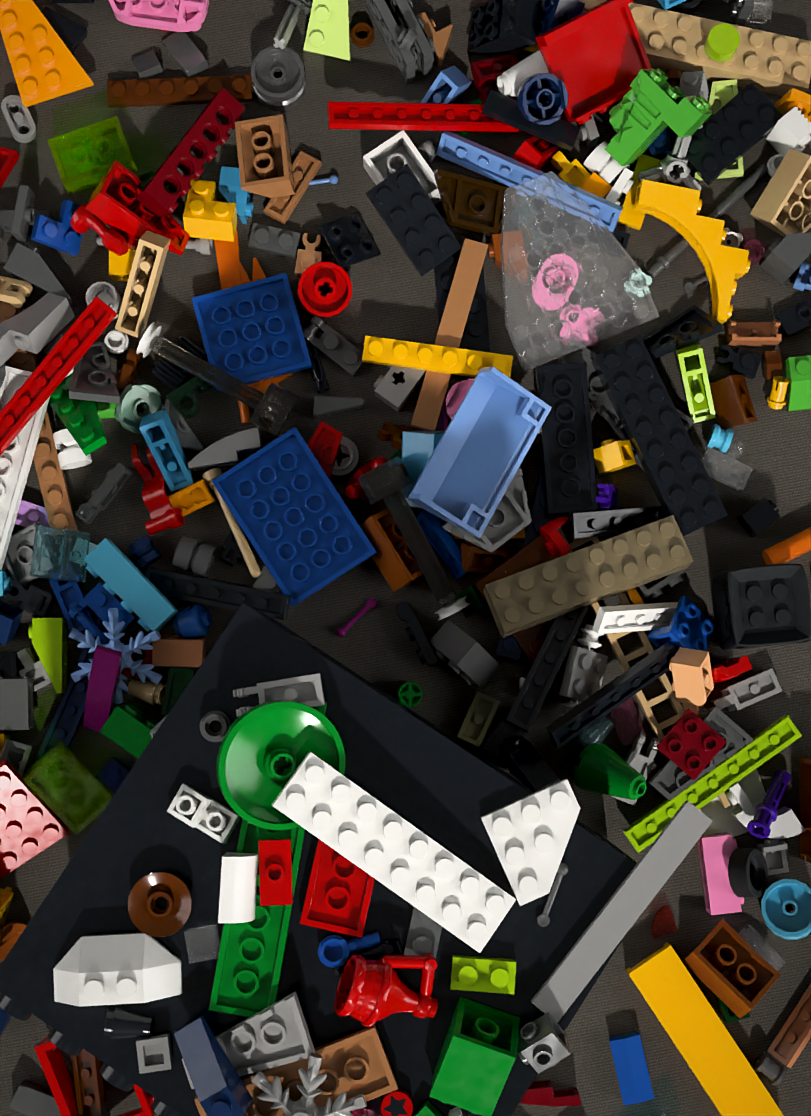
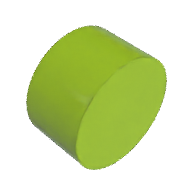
(722, 42)

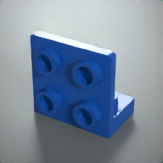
(687, 628)

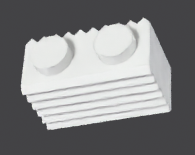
(790, 132)

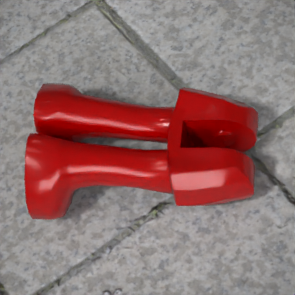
(112, 238)

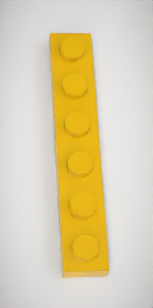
(432, 357)

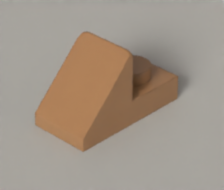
(439, 38)

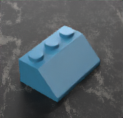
(416, 452)

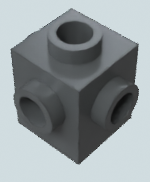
(542, 1043)

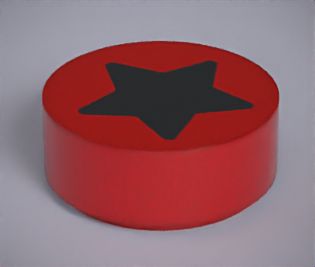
(397, 1104)

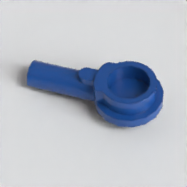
(335, 950)

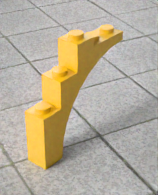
(705, 235)

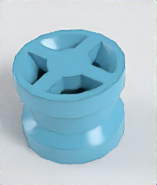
(719, 438)

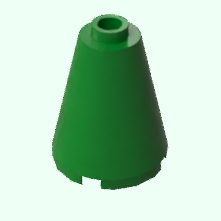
(608, 773)

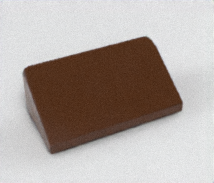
(481, 561)

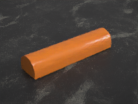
(788, 548)

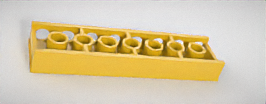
(701, 1036)

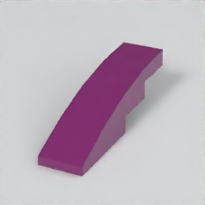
(102, 687)

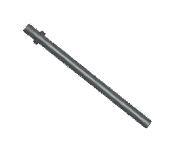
(662, 262)

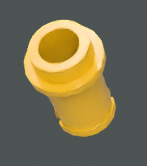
(777, 396)

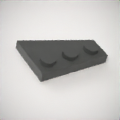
(94, 377)

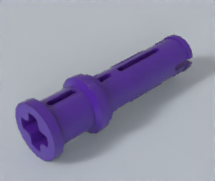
(767, 810)

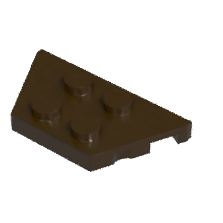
(471, 202)

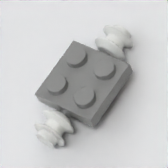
(583, 669)

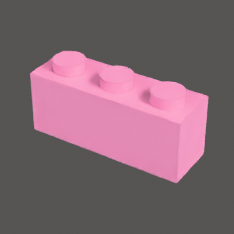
(714, 860)

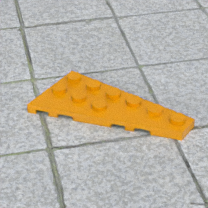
(38, 55)

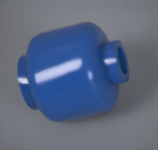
(192, 621)

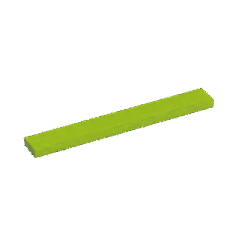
(712, 784)

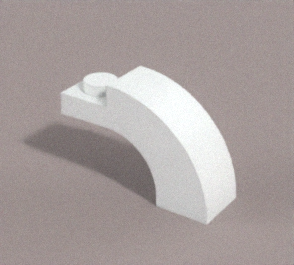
(785, 826)

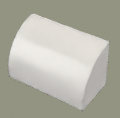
(238, 887)

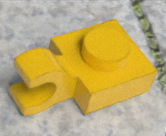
(571, 172)

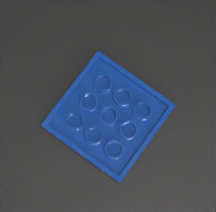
(253, 330)

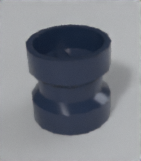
(144, 551)

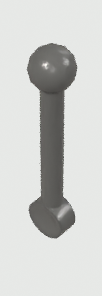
(688, 287)
(543, 918)

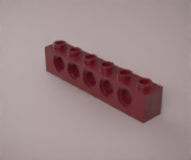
(154, 194)

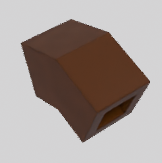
(771, 364)

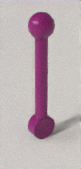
(371, 603)

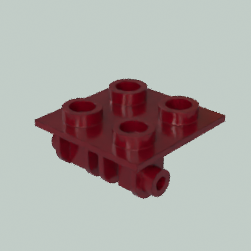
(691, 744)

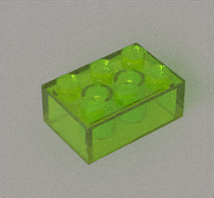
(89, 152)
(68, 787)

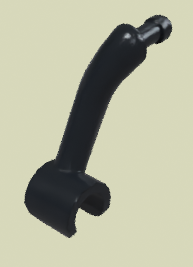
(388, 947)

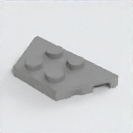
(508, 519)

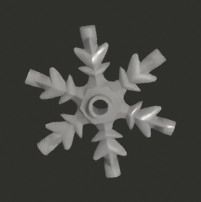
(306, 1105)

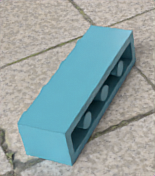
(130, 585)

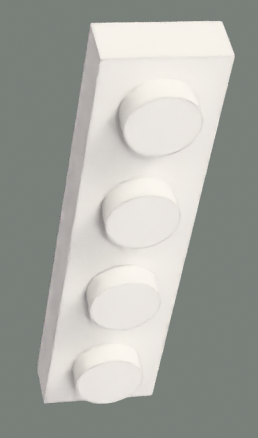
(634, 617)

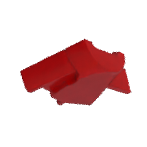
(730, 668)

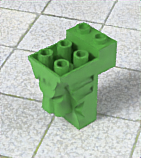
(648, 111)

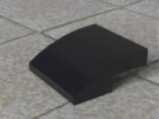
(67, 30)

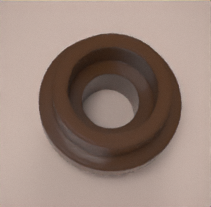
(362, 28)

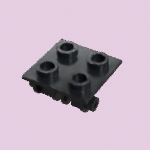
(349, 241)

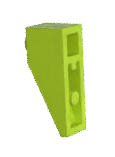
(695, 382)
(51, 644)

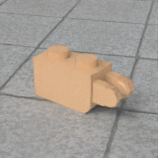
(691, 678)

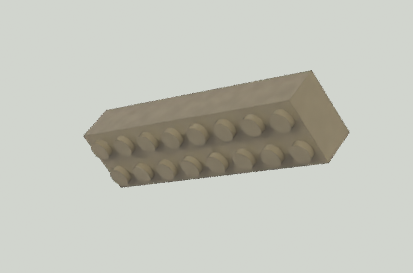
(587, 576)

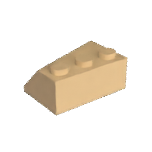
(787, 197)

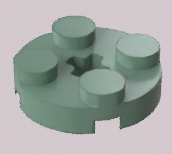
(130, 399)

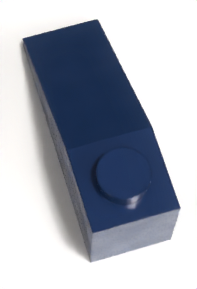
(211, 1072)

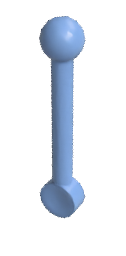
(333, 179)

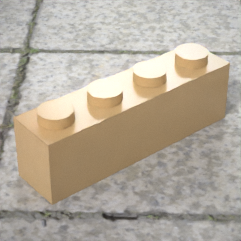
(142, 283)

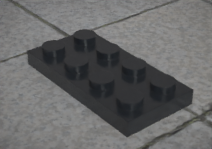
(731, 133)
(413, 220)

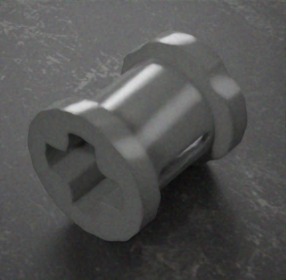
(770, 1068)

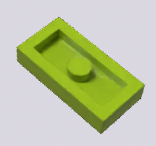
(483, 974)

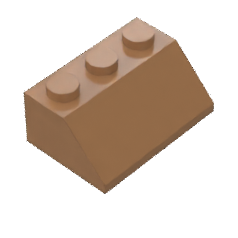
(265, 156)

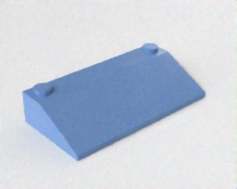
(480, 451)

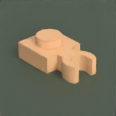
(309, 256)

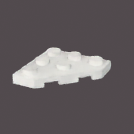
(533, 838)

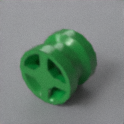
(410, 694)

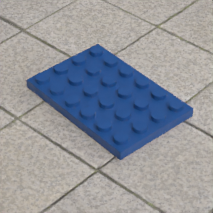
(294, 516)

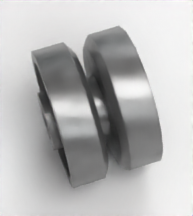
(278, 78)

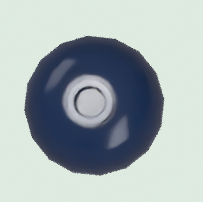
(542, 98)

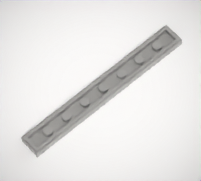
(621, 911)

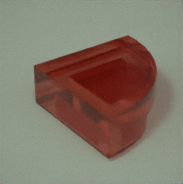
(662, 923)

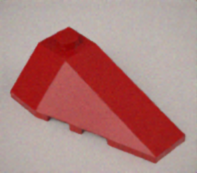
(117, 205)

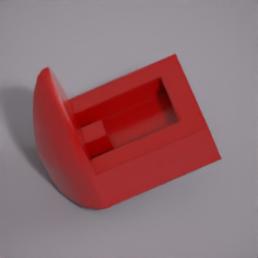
(554, 541)

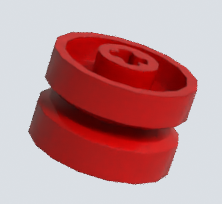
(326, 275)

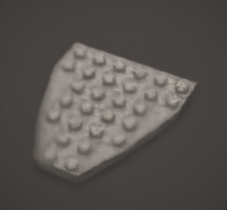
(564, 274)

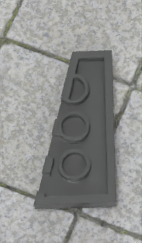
(672, 780)

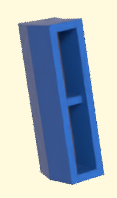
(631, 1068)

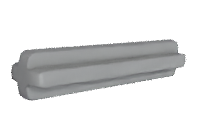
(286, 26)

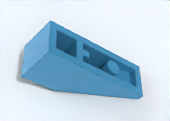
(166, 449)

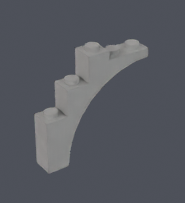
(34, 326)

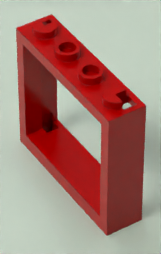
(64, 1088)

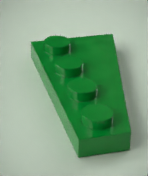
(79, 418)

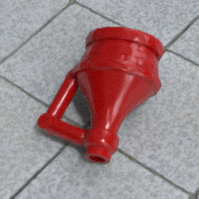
(373, 990)

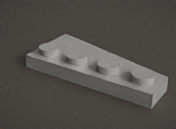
(267, 1038)

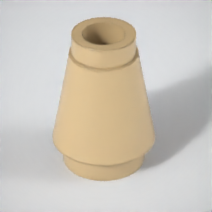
(147, 692)

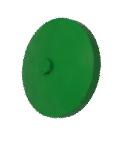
(265, 751)

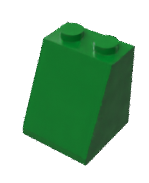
(475, 1057)

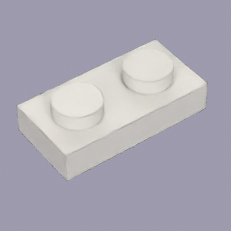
(621, 186)

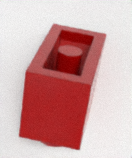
(536, 152)

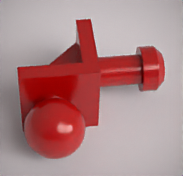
(354, 489)

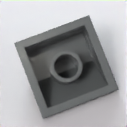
(786, 255)

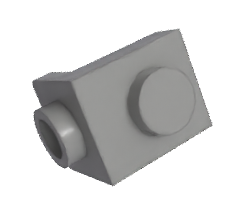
(775, 855)

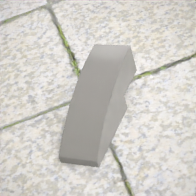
(227, 450)

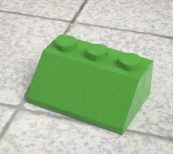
(799, 387)

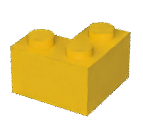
(206, 216)

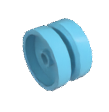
(773, 905)

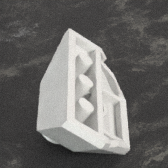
(117, 971)

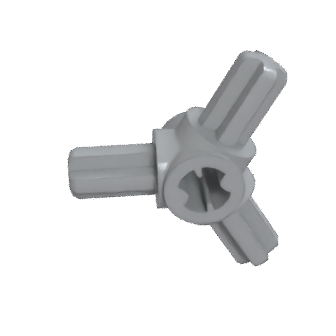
(663, 171)

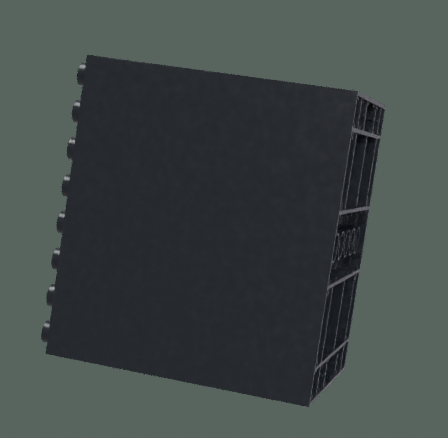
(389, 755)

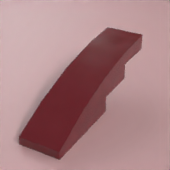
(542, 1094)

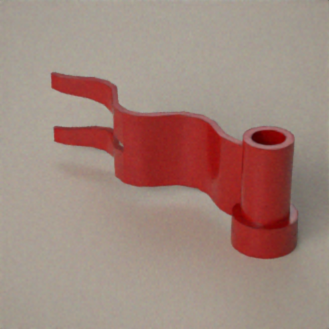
(155, 497)

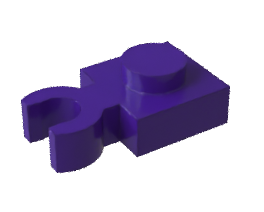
(607, 496)

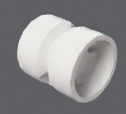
(603, 163)
(107, 294)
(70, 453)

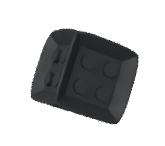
(761, 606)

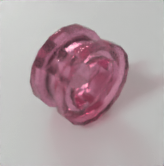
(759, 246)

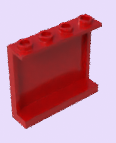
(595, 57)

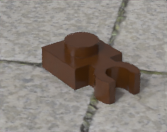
(129, 371)
(391, 433)

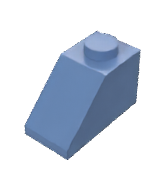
(447, 87)

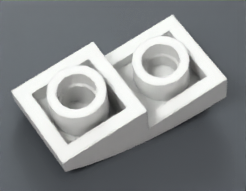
(204, 813)

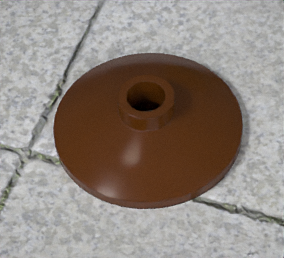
(148, 915)

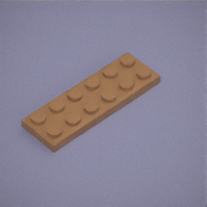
(351, 1065)

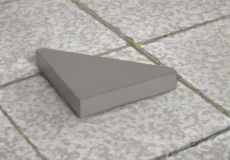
(186, 436)

